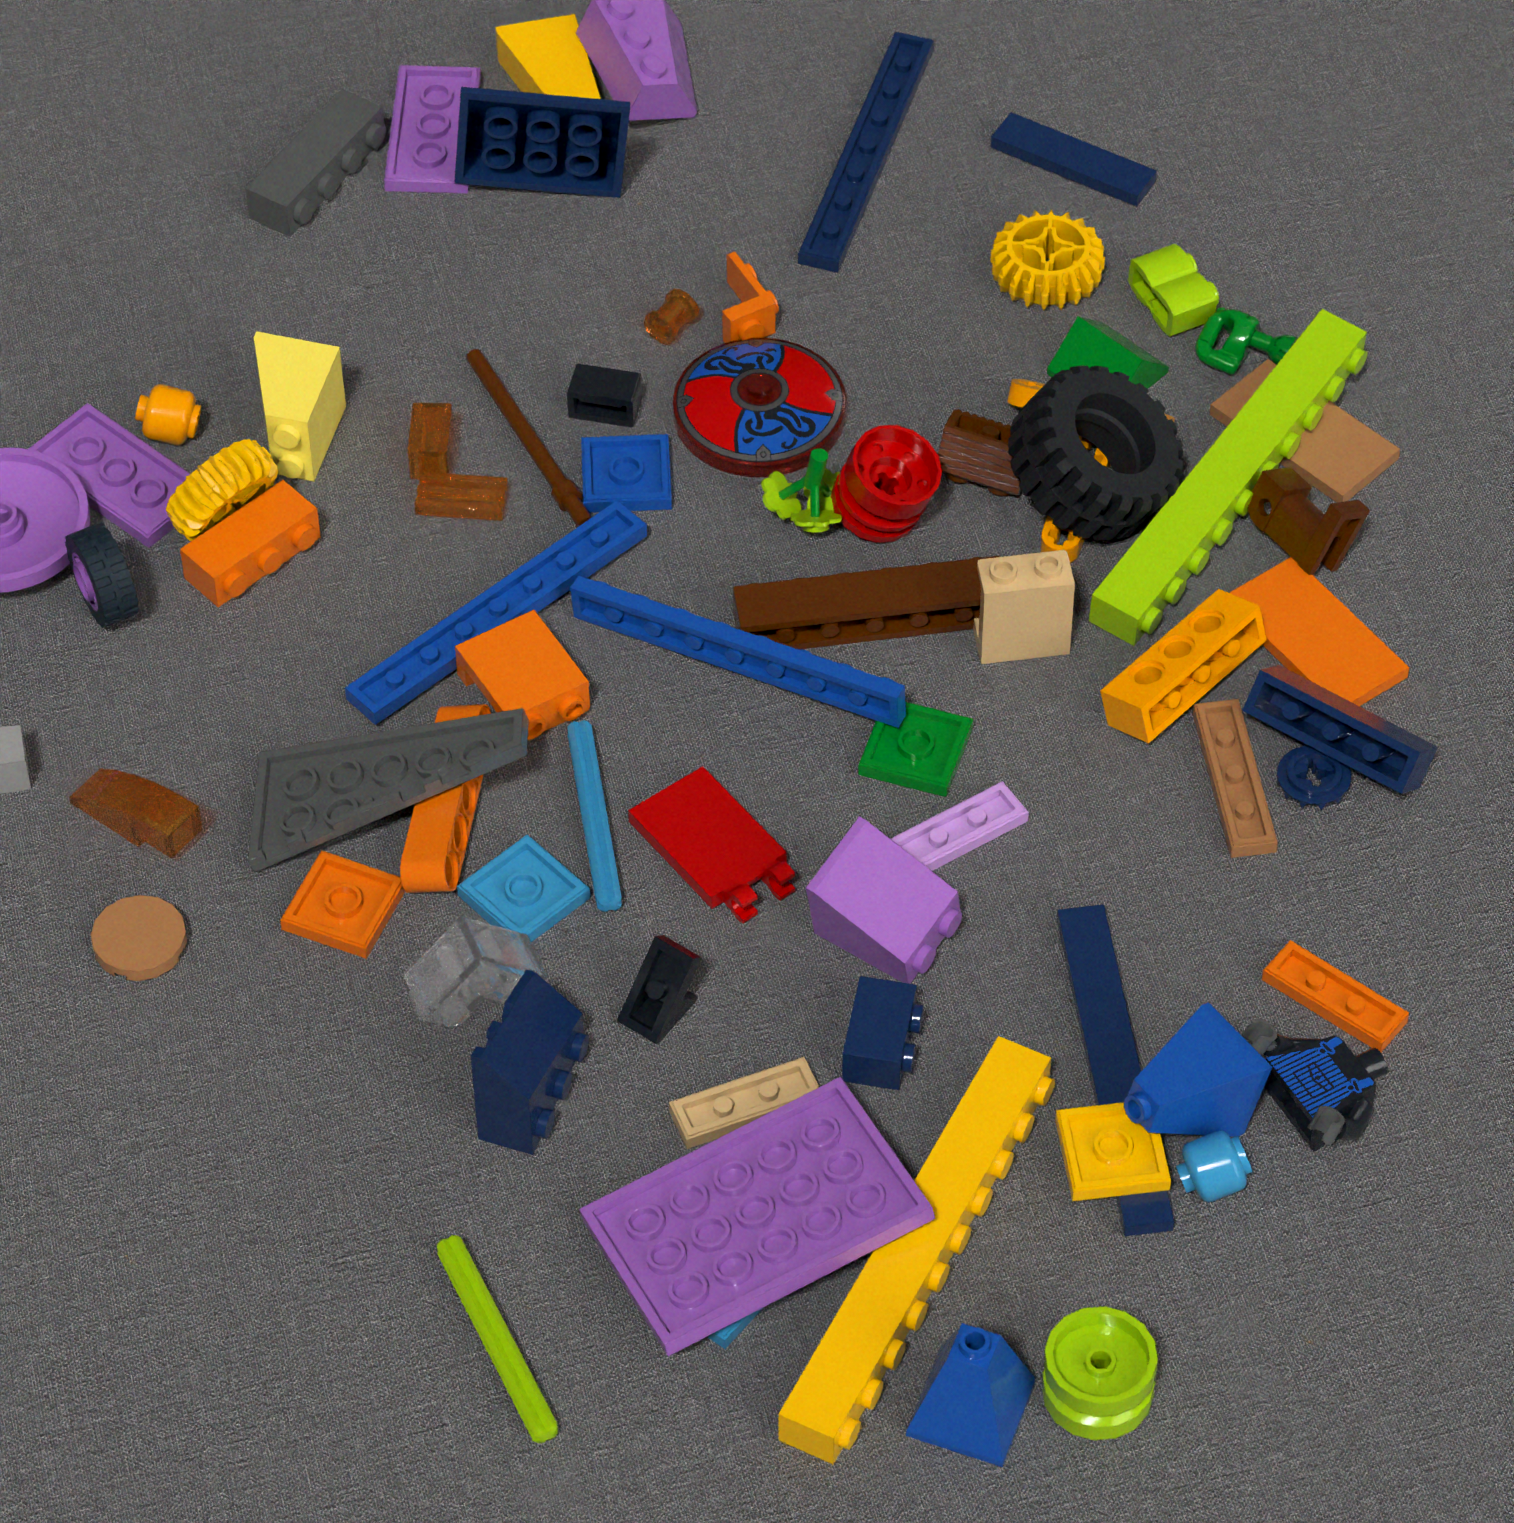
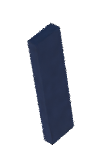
(1073, 159)

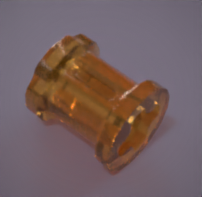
(671, 316)

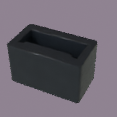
(604, 395)

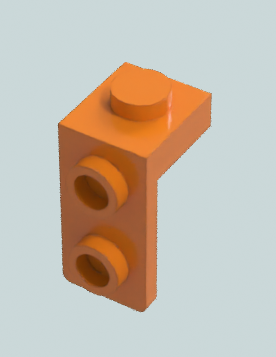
(758, 309)

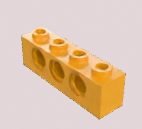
(1183, 665)

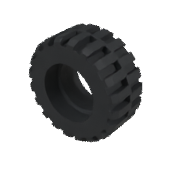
(1065, 476)

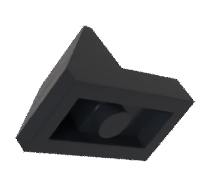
(660, 990)

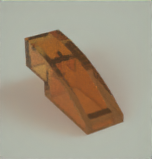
(139, 810)

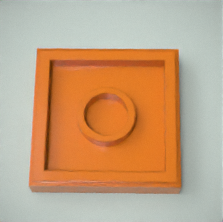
(343, 904)

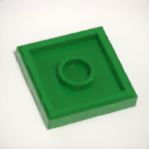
(920, 752)

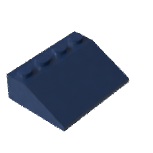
(541, 142)

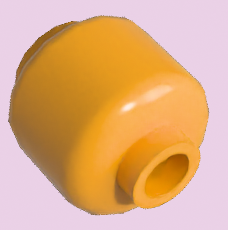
(168, 414)

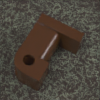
(1299, 525)

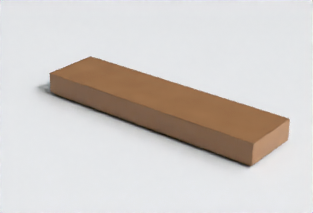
(1234, 778)

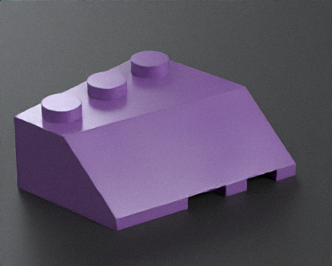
(640, 56)

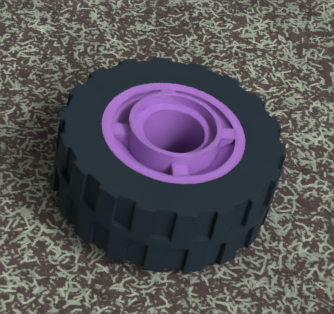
(101, 574)

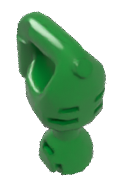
(1243, 336)

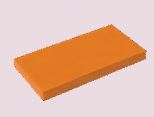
(1320, 635)

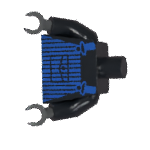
(1319, 1083)

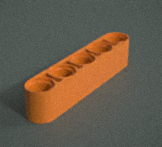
(441, 826)

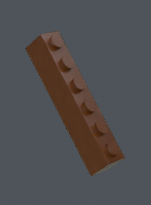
(862, 604)

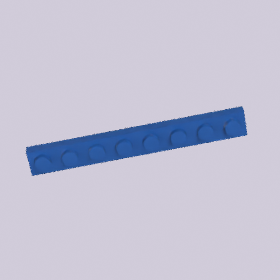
(523, 590)
(739, 651)

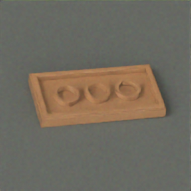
(1333, 457)

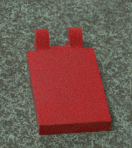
(713, 843)

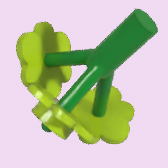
(817, 483)

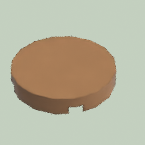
(138, 937)

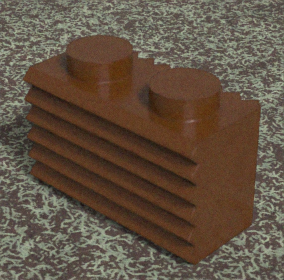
(978, 453)

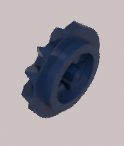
(1292, 775)

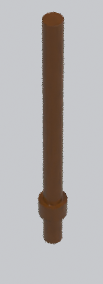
(563, 491)

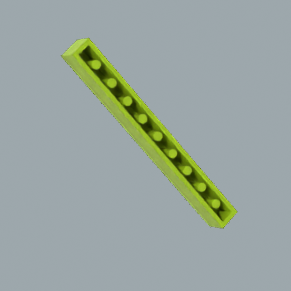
(1223, 480)

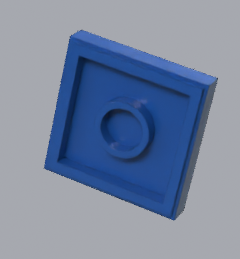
(626, 470)

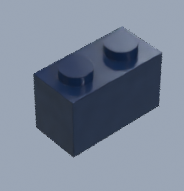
(880, 1033)

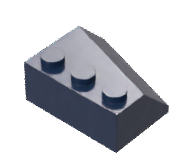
(526, 1065)

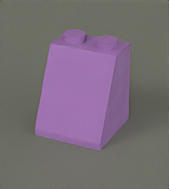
(882, 903)

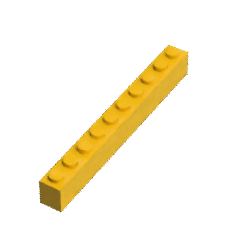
(901, 1275)

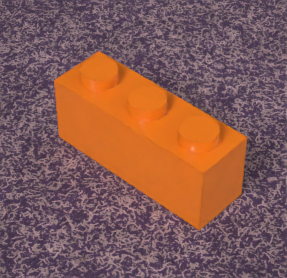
(250, 543)

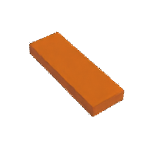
(1335, 996)

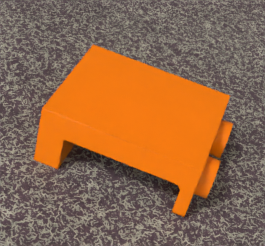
(525, 669)

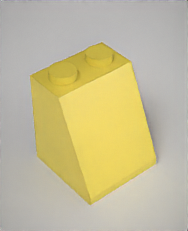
(299, 400)

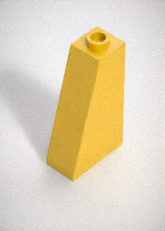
(546, 57)

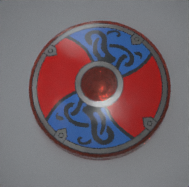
(759, 406)

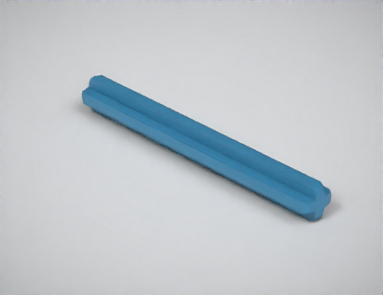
(594, 816)

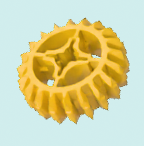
(1022, 266)
(221, 487)

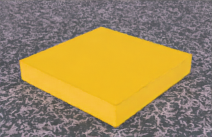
(1109, 1153)

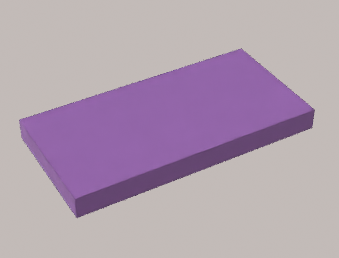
(426, 128)
(118, 471)

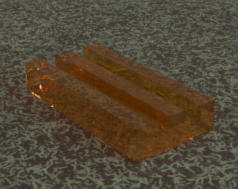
(461, 491)

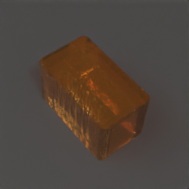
(430, 438)

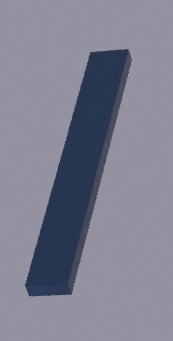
(865, 152)
(1107, 1040)

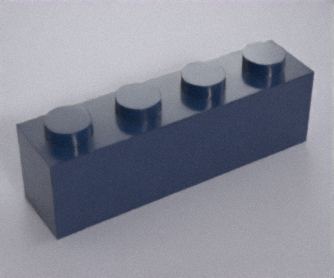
(1340, 729)

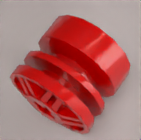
(886, 483)

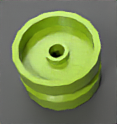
(1099, 1373)

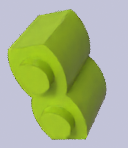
(1173, 289)

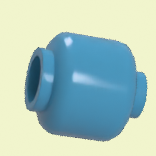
(1214, 1166)

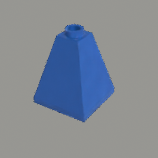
(1199, 1080)
(973, 1396)

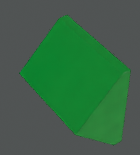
(1097, 344)

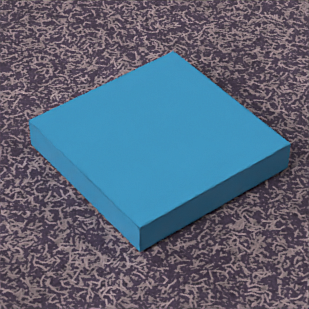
(524, 890)

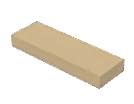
(738, 1102)

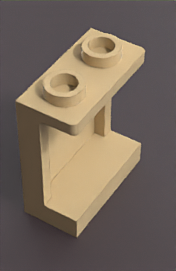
(1024, 607)

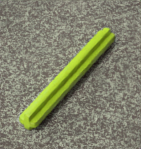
(497, 1339)

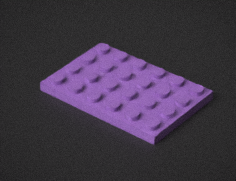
(755, 1215)

